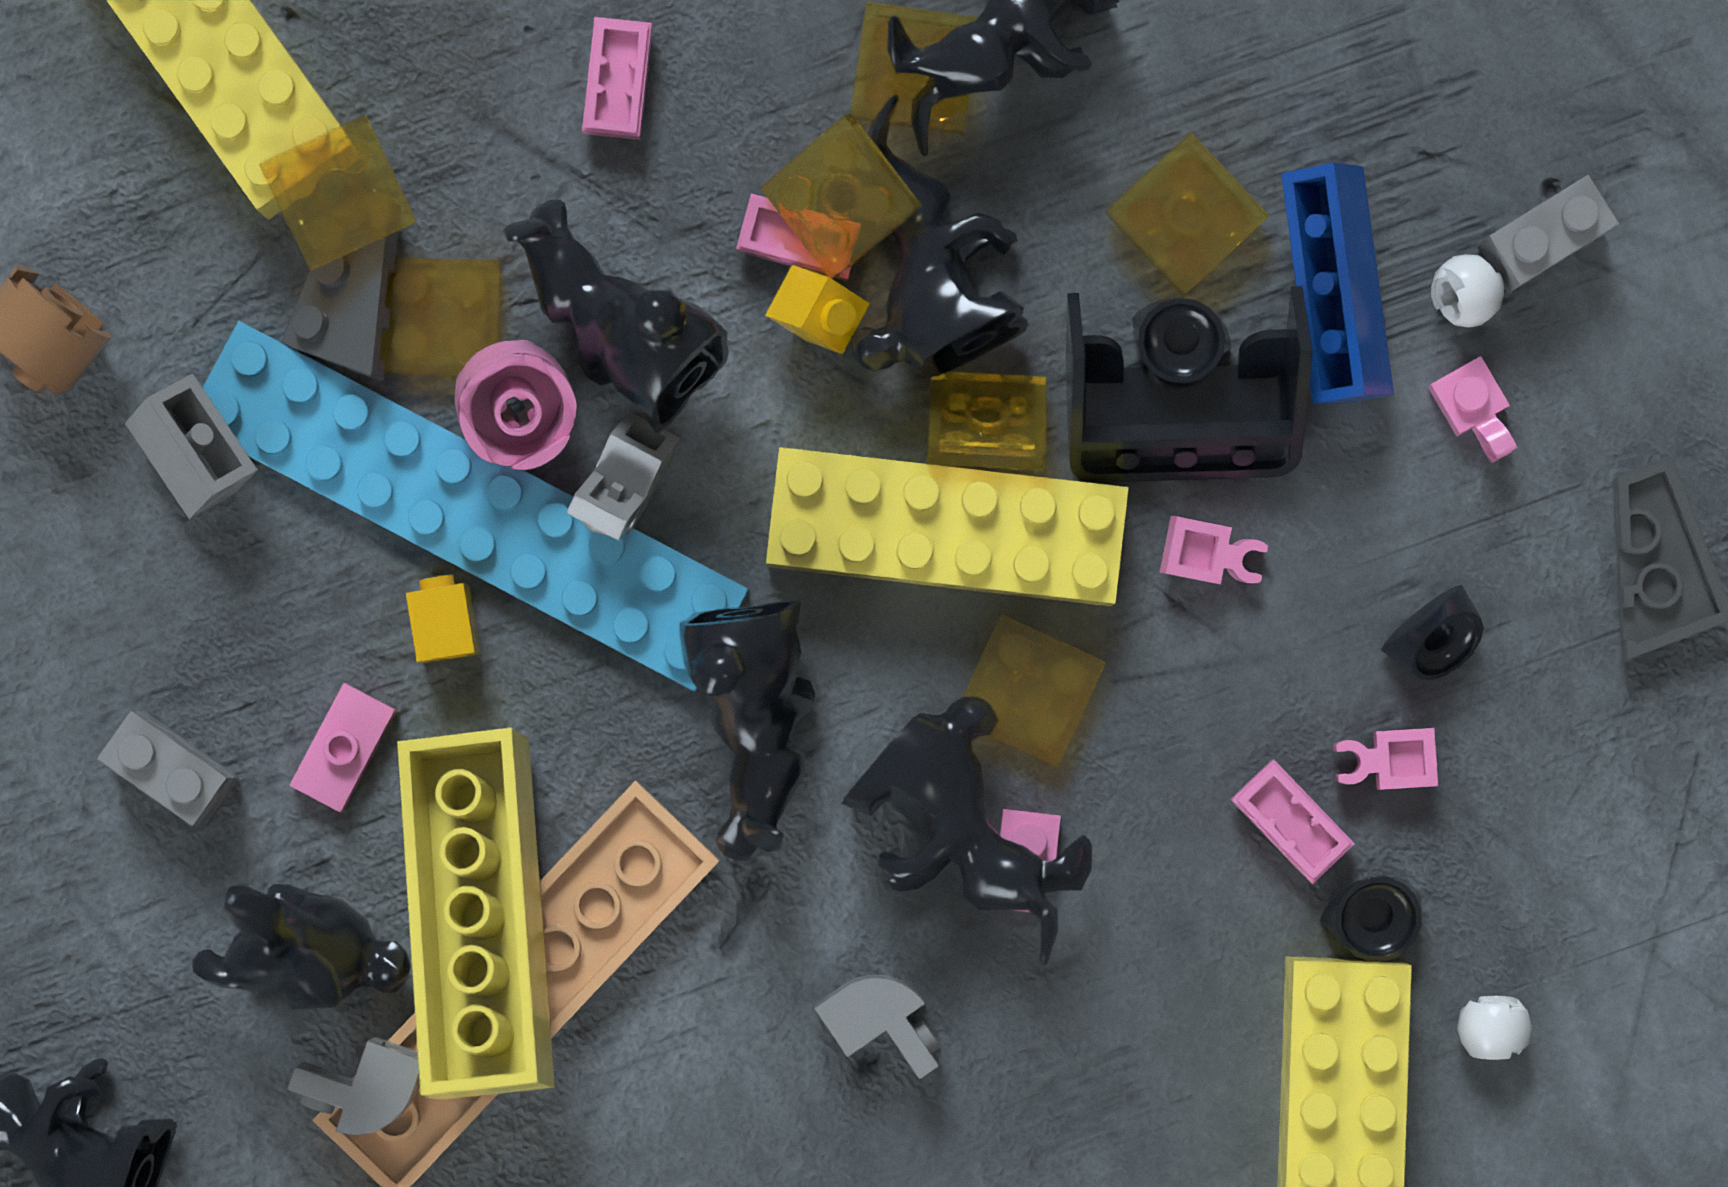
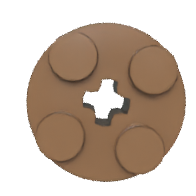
(46, 332)

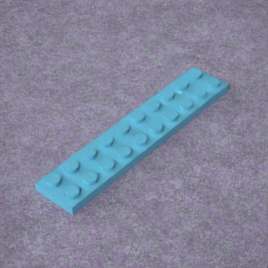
(457, 504)

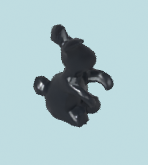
(983, 52)
(933, 303)
(626, 335)
(748, 673)
(940, 789)
(301, 949)
(61, 1146)

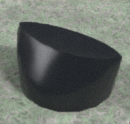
(1180, 339)
(1437, 636)
(1375, 917)

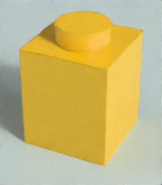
(817, 309)
(442, 620)

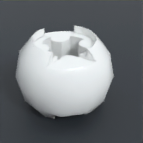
(1467, 290)
(1494, 1027)

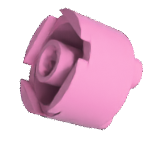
(495, 430)

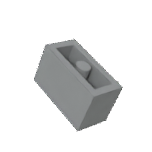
(1548, 234)
(190, 446)
(167, 768)

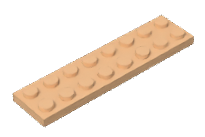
(594, 916)

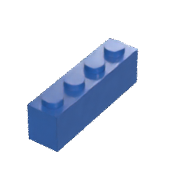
(1339, 282)

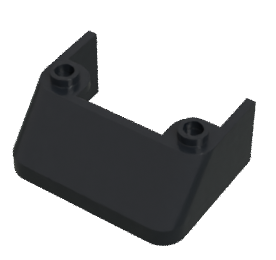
(1224, 426)

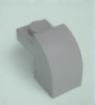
(623, 477)
(876, 1005)
(375, 1097)

